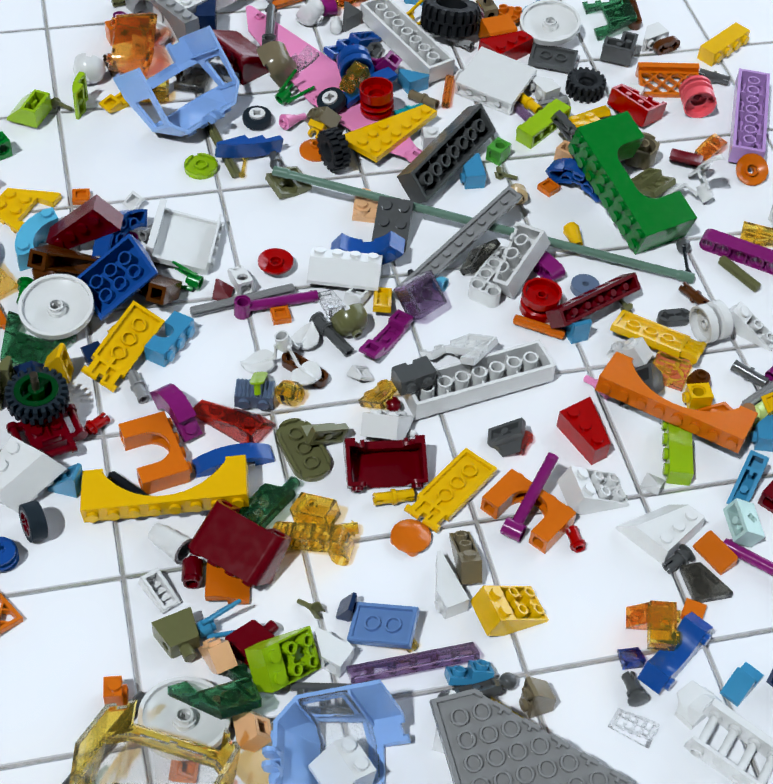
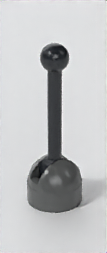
(683, 247)

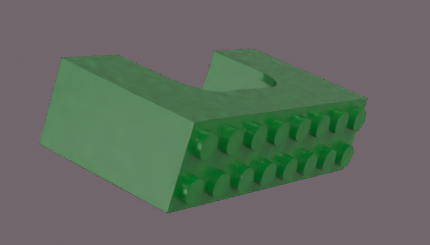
(640, 219)

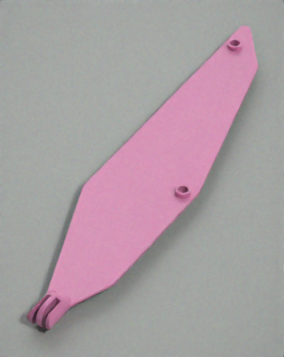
(322, 74)

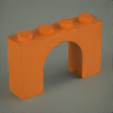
(157, 430)
(511, 490)

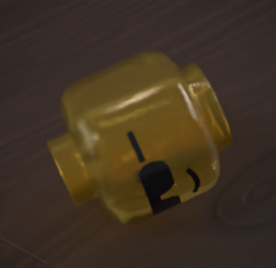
(289, 393)

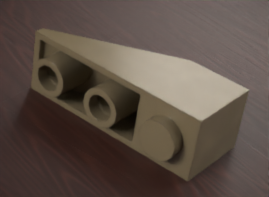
(466, 557)

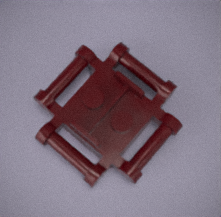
(52, 437)

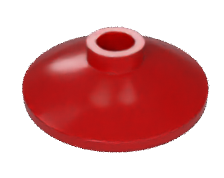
(275, 261)

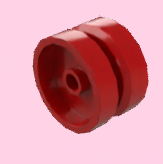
(539, 296)

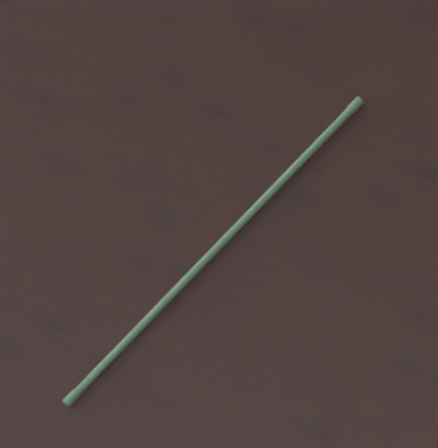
(580, 249)

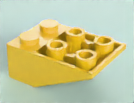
(507, 609)

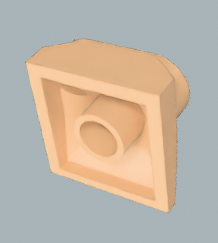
(364, 209)

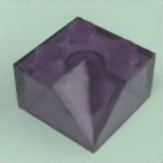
(420, 295)

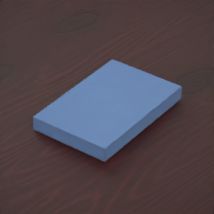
(383, 625)

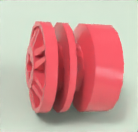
(697, 96)

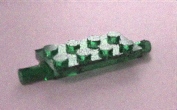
(269, 501)

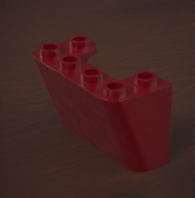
(239, 545)

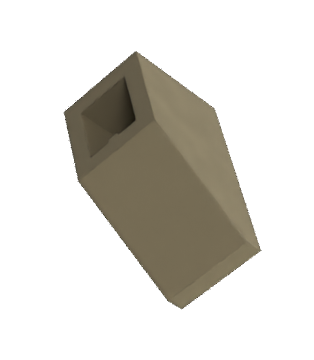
(324, 115)
(536, 697)

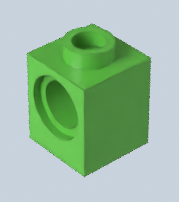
(498, 151)

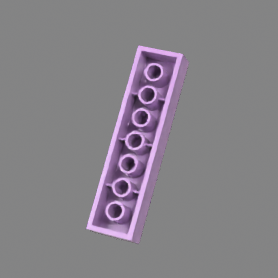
(749, 114)

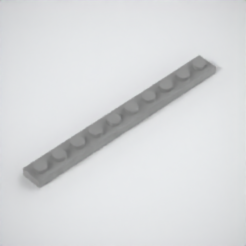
(468, 234)

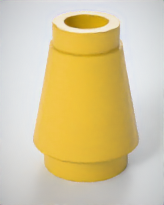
(572, 233)

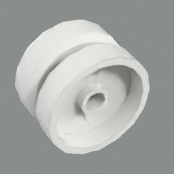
(711, 321)

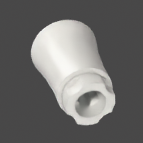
(170, 542)

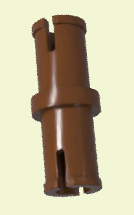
(694, 295)

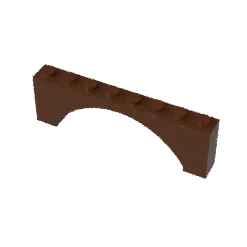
(55, 258)

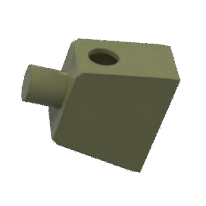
(178, 634)

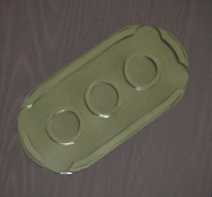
(306, 461)

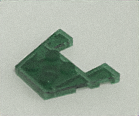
(616, 13)
(24, 346)
(224, 699)

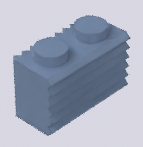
(245, 397)

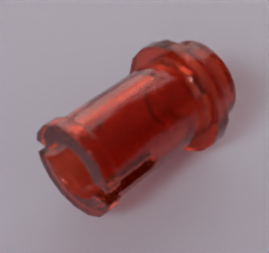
(527, 439)

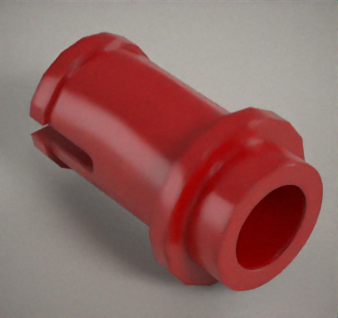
(97, 423)
(577, 543)

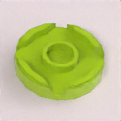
(200, 166)

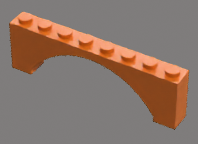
(721, 427)

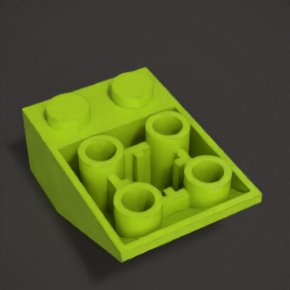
(282, 659)

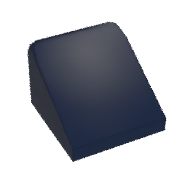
(88, 350)
(346, 607)

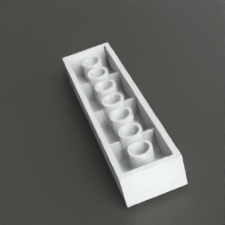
(407, 39)
(491, 377)

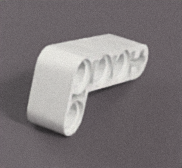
(481, 284)

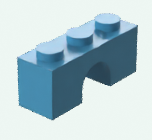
(163, 349)

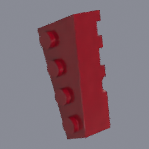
(86, 223)

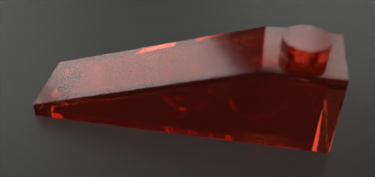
(234, 422)

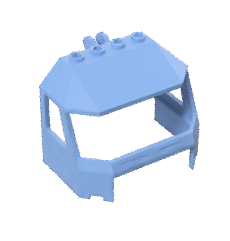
(196, 114)

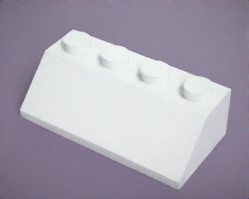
(344, 269)

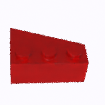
(513, 45)
(641, 108)
(585, 430)

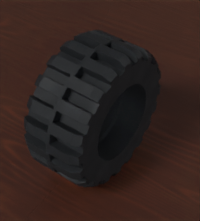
(450, 17)

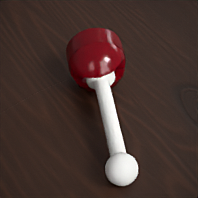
(395, 405)

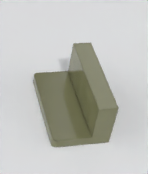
(324, 433)

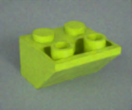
(31, 109)

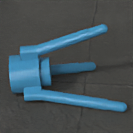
(207, 626)

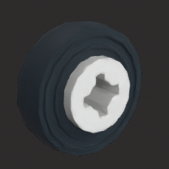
(333, 98)
(257, 117)

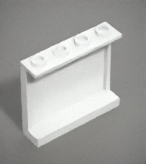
(494, 80)
(183, 239)

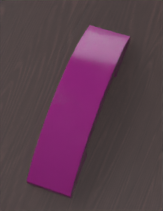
(388, 337)

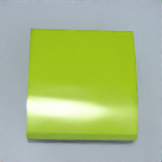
(80, 94)

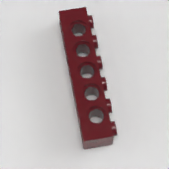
(593, 300)

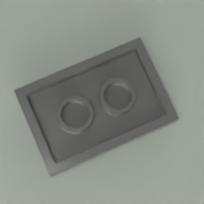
(553, 58)
(394, 216)

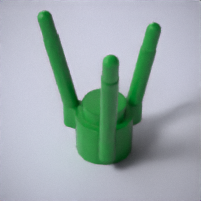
(284, 94)
(192, 279)

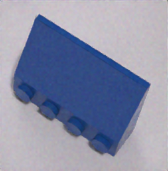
(118, 275)

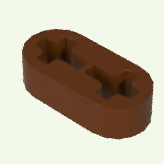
(666, 45)

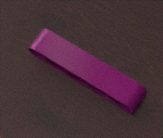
(737, 250)

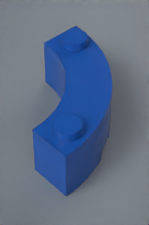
(568, 172)
(131, 220)
(389, 246)
(666, 665)

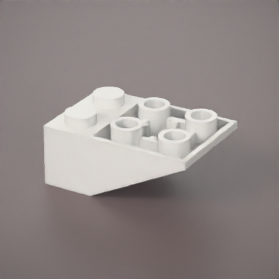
(591, 490)

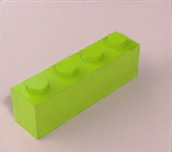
(540, 124)
(677, 454)

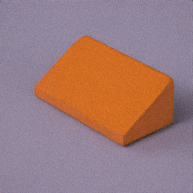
(716, 552)

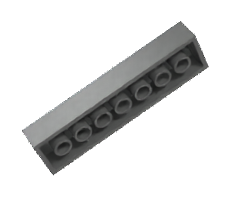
(446, 154)

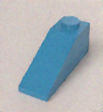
(749, 477)

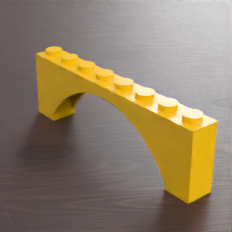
(106, 501)

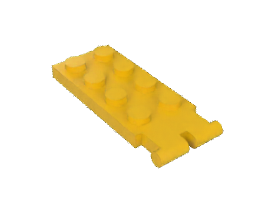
(658, 336)
(123, 345)
(451, 489)

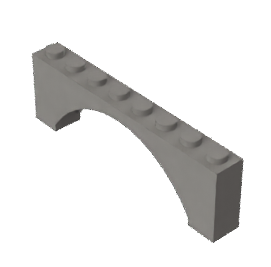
(178, 17)

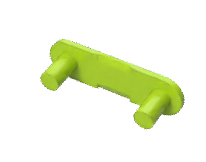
(257, 379)

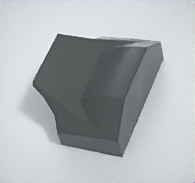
(507, 437)

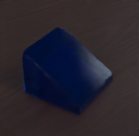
(631, 658)

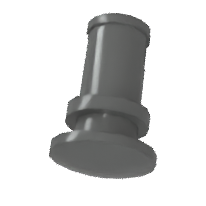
(681, 557)
(635, 692)

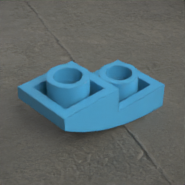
(476, 672)

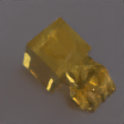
(354, 76)

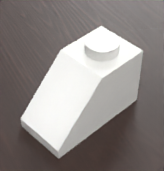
(427, 135)

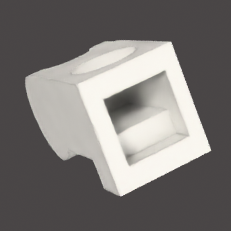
(241, 280)

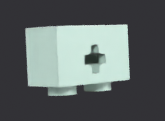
(743, 516)

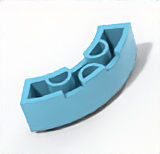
(32, 234)

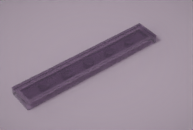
(412, 663)

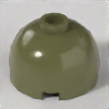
(351, 321)

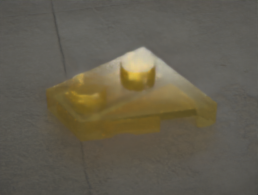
(757, 234)

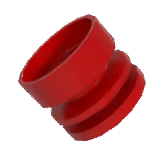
(376, 98)

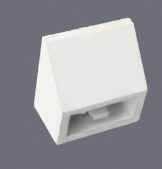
(385, 424)

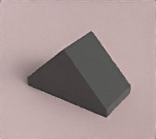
(351, 17)

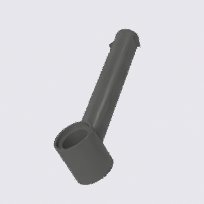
(269, 35)

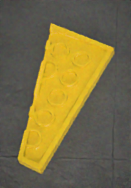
(385, 135)

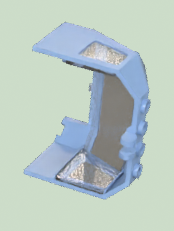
(324, 716)

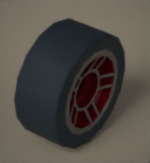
(33, 521)

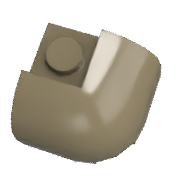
(277, 61)

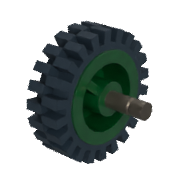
(37, 395)

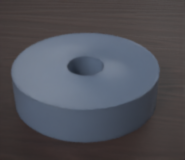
(583, 283)

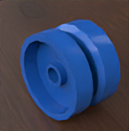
(351, 53)

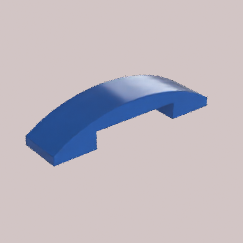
(210, 461)

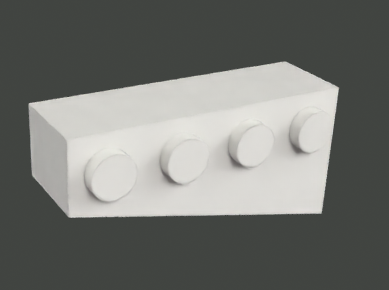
(520, 257)

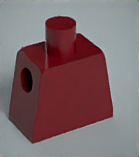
(249, 635)

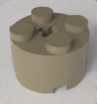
(646, 153)

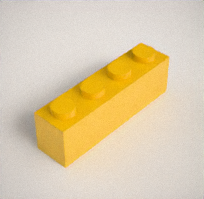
(723, 44)

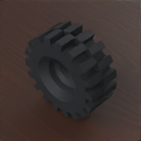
(585, 85)
(333, 149)

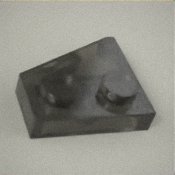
(194, 81)
(478, 256)
(703, 584)

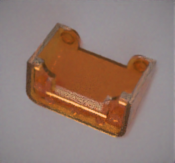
(132, 42)

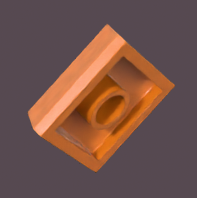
(496, 26)

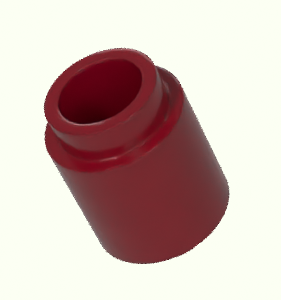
(192, 572)

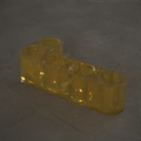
(319, 538)

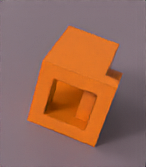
(115, 691)

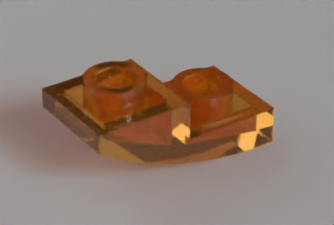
(711, 146)

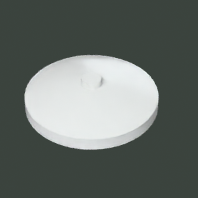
(550, 22)
(56, 306)
(178, 718)

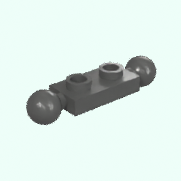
(489, 687)

